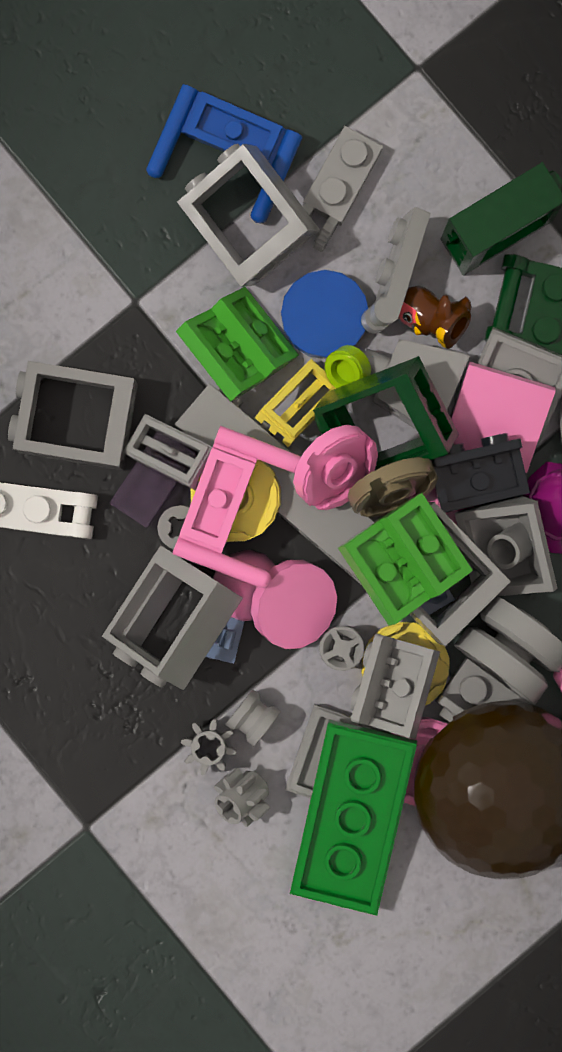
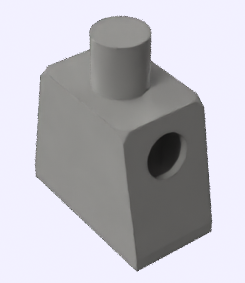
(442, 366)

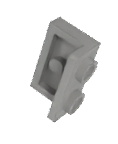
(394, 685)

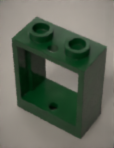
(503, 218)
(418, 397)

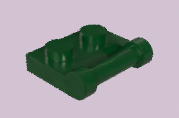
(544, 309)

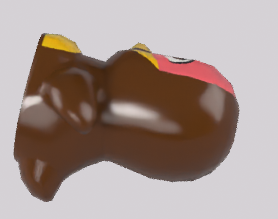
(435, 316)

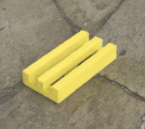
(280, 423)

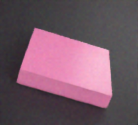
(499, 404)

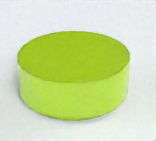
(346, 366)

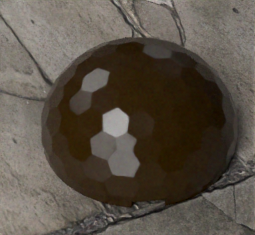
(494, 790)

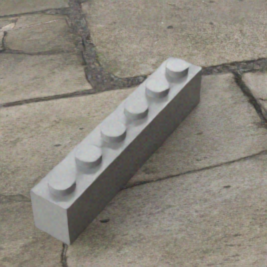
(321, 527)

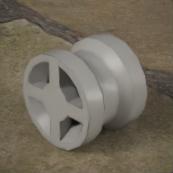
(164, 526)
(339, 651)
(253, 717)

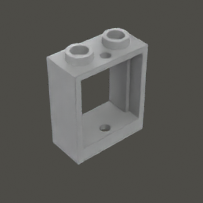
(277, 248)
(118, 425)
(473, 599)
(147, 604)

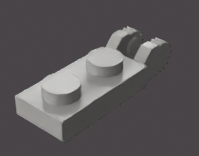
(340, 181)

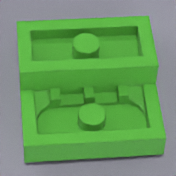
(237, 343)
(405, 559)

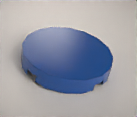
(323, 313)

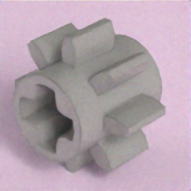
(207, 759)
(241, 797)

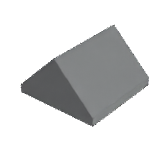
(514, 540)

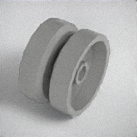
(516, 644)

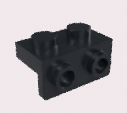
(480, 473)

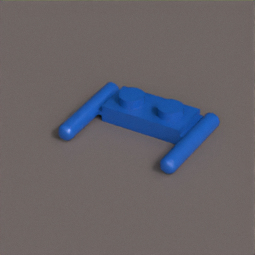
(220, 127)

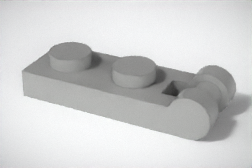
(396, 272)

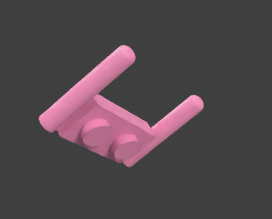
(219, 500)

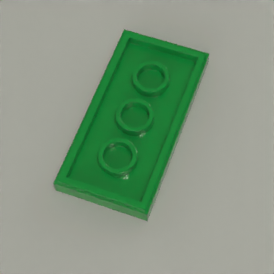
(353, 817)

